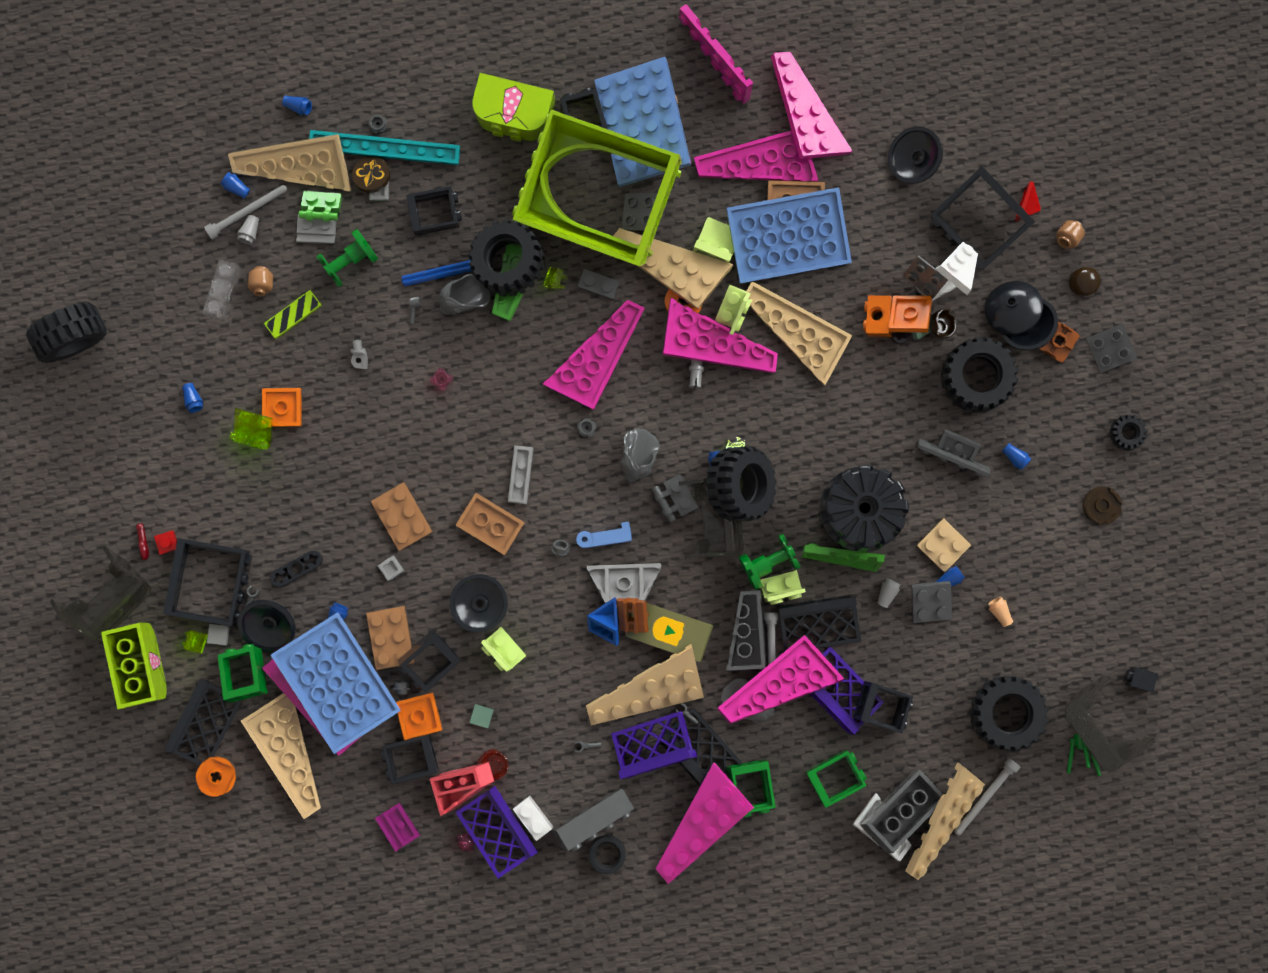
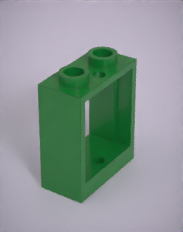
(259, 687)
(763, 767)
(859, 775)

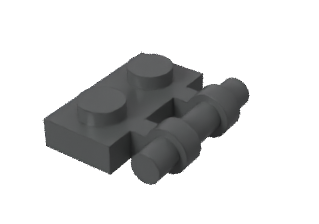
(680, 496)

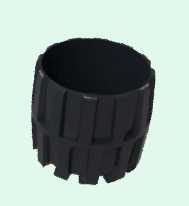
(848, 524)

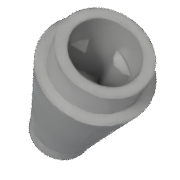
(248, 231)
(888, 592)

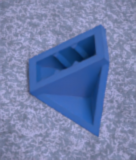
(604, 622)

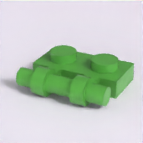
(325, 204)

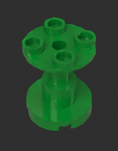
(354, 253)
(762, 565)

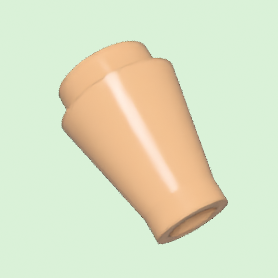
(1001, 611)

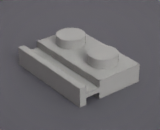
(316, 231)

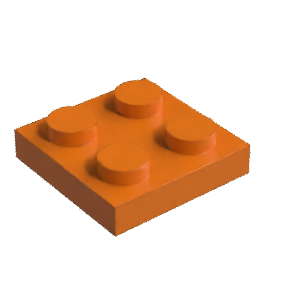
(910, 314)
(283, 406)
(419, 716)

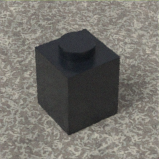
(1141, 679)

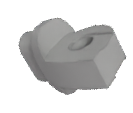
(359, 352)

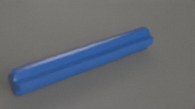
(436, 273)

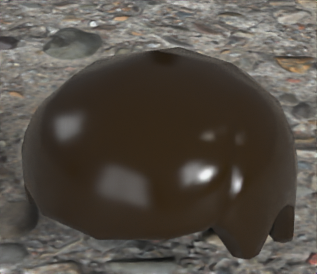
(1084, 281)
(942, 323)

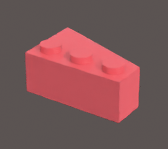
(459, 785)

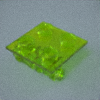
(252, 429)

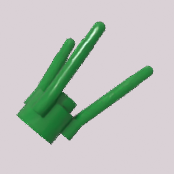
(1080, 745)

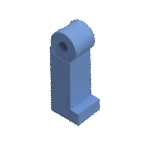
(589, 540)

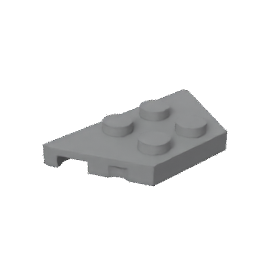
(624, 580)

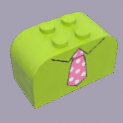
(511, 107)
(134, 665)

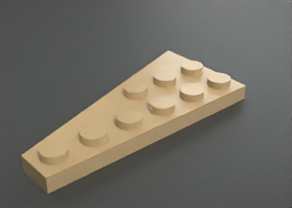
(306, 162)
(681, 270)
(806, 335)
(655, 688)
(281, 742)
(945, 819)

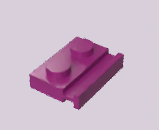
(397, 826)

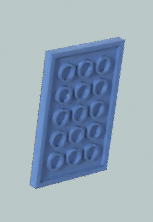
(643, 107)
(789, 235)
(335, 682)

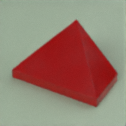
(1029, 201)

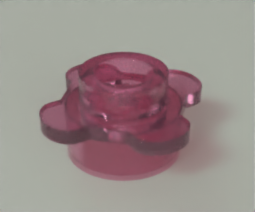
(441, 374)
(465, 842)

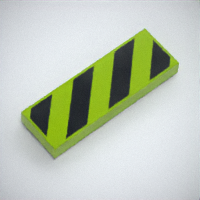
(293, 314)

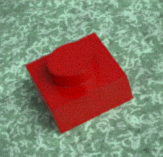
(166, 542)

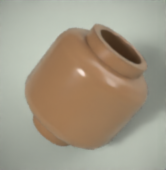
(1070, 234)
(260, 281)

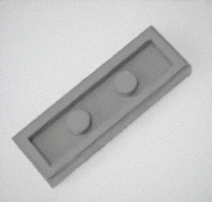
(520, 475)

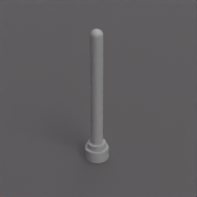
(214, 229)
(771, 619)
(1009, 768)

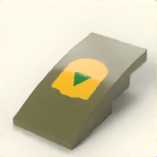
(674, 632)

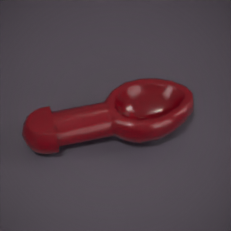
(143, 546)

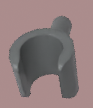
(414, 303)
(250, 597)
(687, 714)
(587, 745)

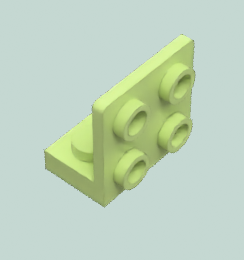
(715, 241)
(733, 305)
(782, 586)
(503, 649)

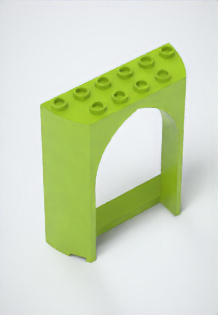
(570, 135)

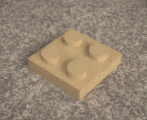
(943, 545)

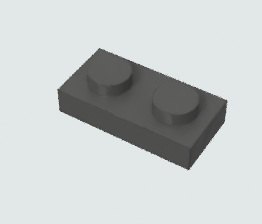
(598, 284)

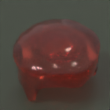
(497, 762)

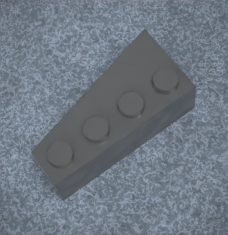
(748, 635)
(592, 821)

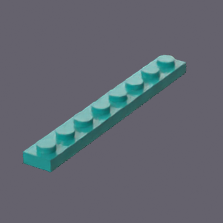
(395, 148)

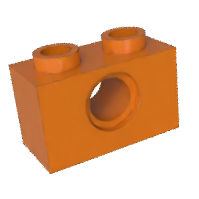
(880, 327)

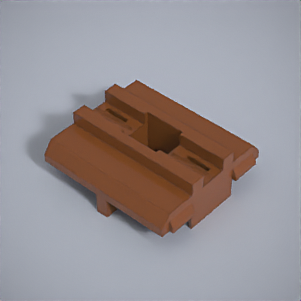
(1062, 351)
(634, 624)

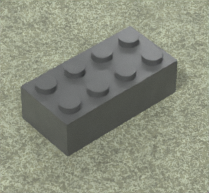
(902, 811)

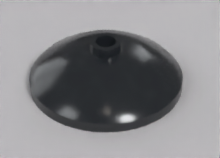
(905, 152)
(1019, 316)
(1040, 335)
(464, 600)
(263, 633)

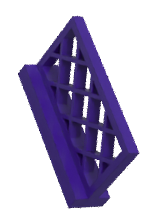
(832, 707)
(657, 762)
(511, 823)

